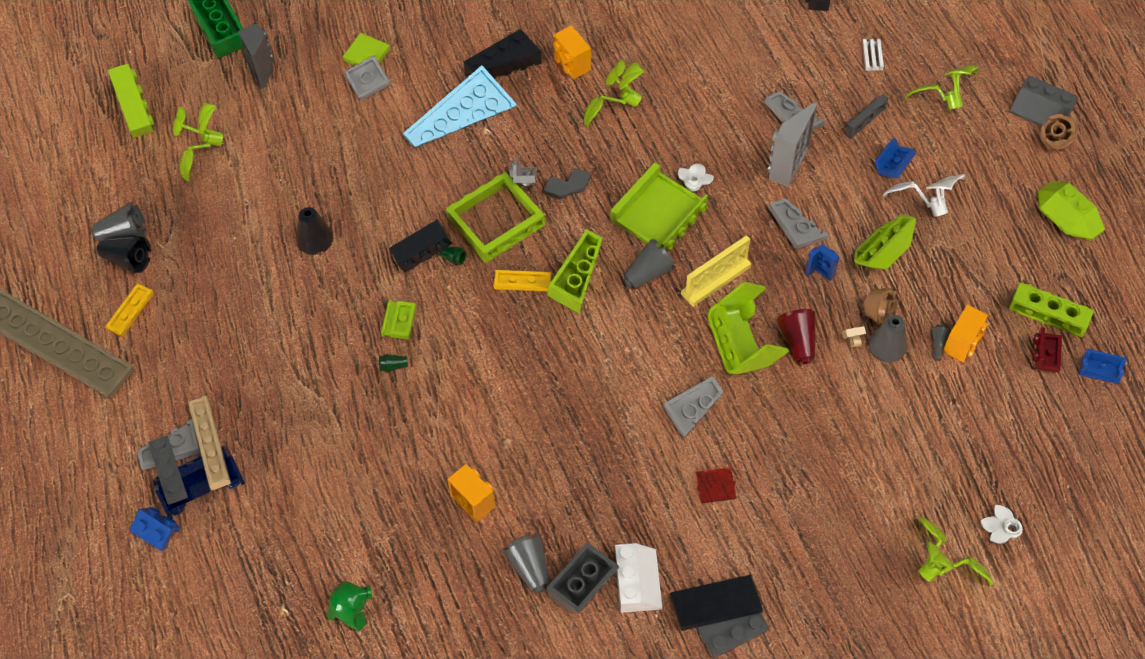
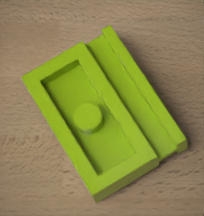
(398, 319)

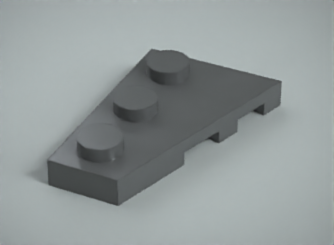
(733, 633)

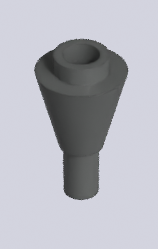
(940, 337)

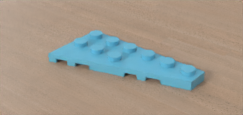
(467, 104)

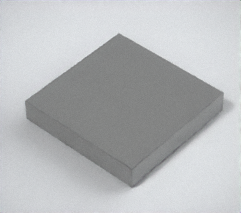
(367, 78)

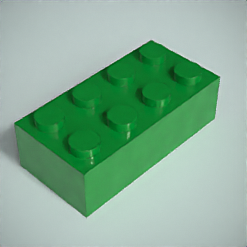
(218, 25)

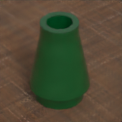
(454, 255)
(392, 362)

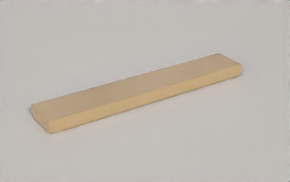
(209, 443)

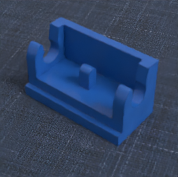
(1102, 366)

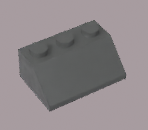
(257, 53)
(1041, 100)
(581, 579)

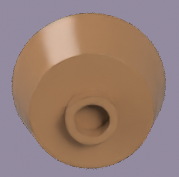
(1059, 131)
(881, 304)

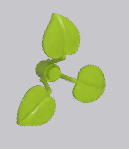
(628, 95)
(953, 97)
(208, 136)
(937, 559)

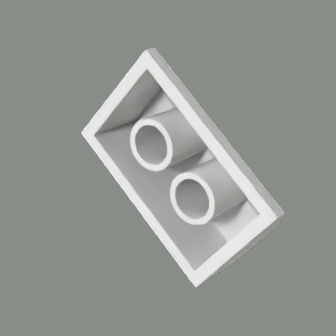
(637, 578)

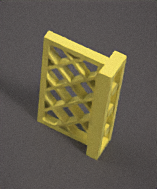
(717, 272)

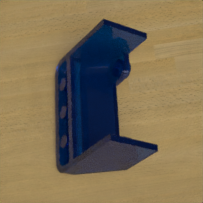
(196, 482)

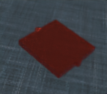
(716, 485)

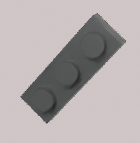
(866, 116)

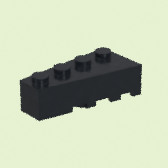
(505, 56)

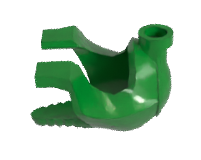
(347, 602)

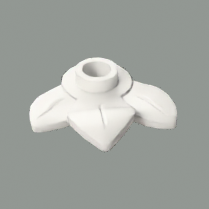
(694, 177)
(999, 525)

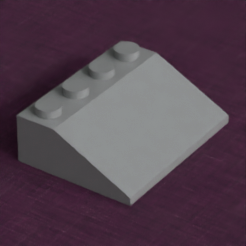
(791, 145)

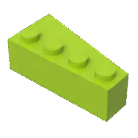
(130, 100)
(573, 277)

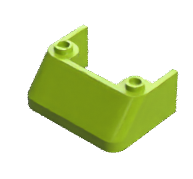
(733, 333)

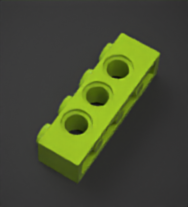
(1058, 317)

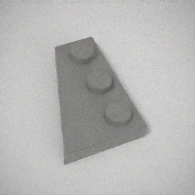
(786, 108)
(795, 226)
(692, 405)
(183, 443)

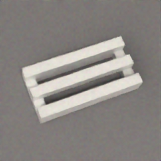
(872, 43)

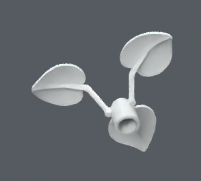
(937, 202)

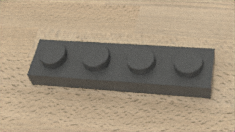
(167, 470)

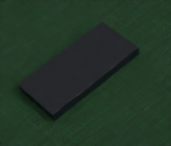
(716, 602)

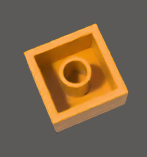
(572, 52)
(966, 334)
(471, 492)

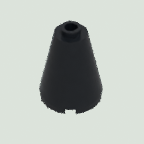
(313, 232)
(126, 252)

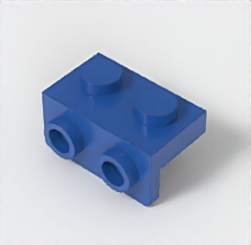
(894, 159)
(822, 260)
(154, 527)

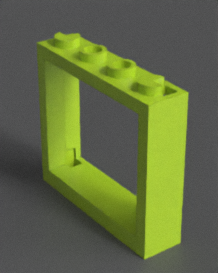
(507, 239)

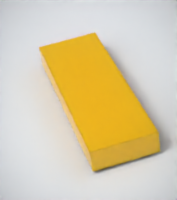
(522, 280)
(129, 310)

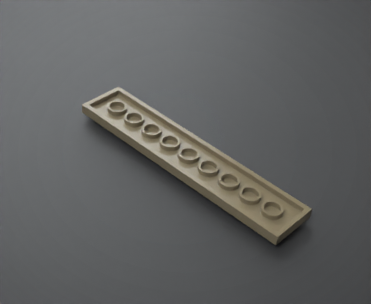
(62, 346)

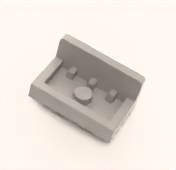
(523, 175)

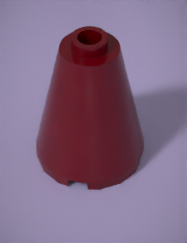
(799, 334)

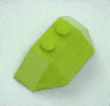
(1070, 210)
(886, 243)

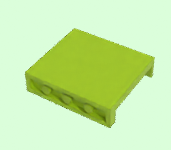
(657, 209)

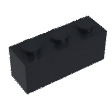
(421, 246)

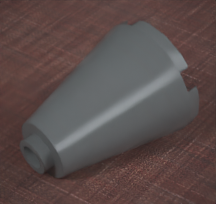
(121, 223)
(648, 265)
(889, 340)
(529, 561)

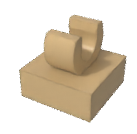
(854, 335)

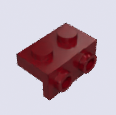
(1048, 351)

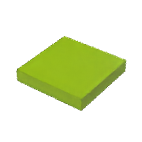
(364, 48)

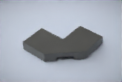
(560, 189)

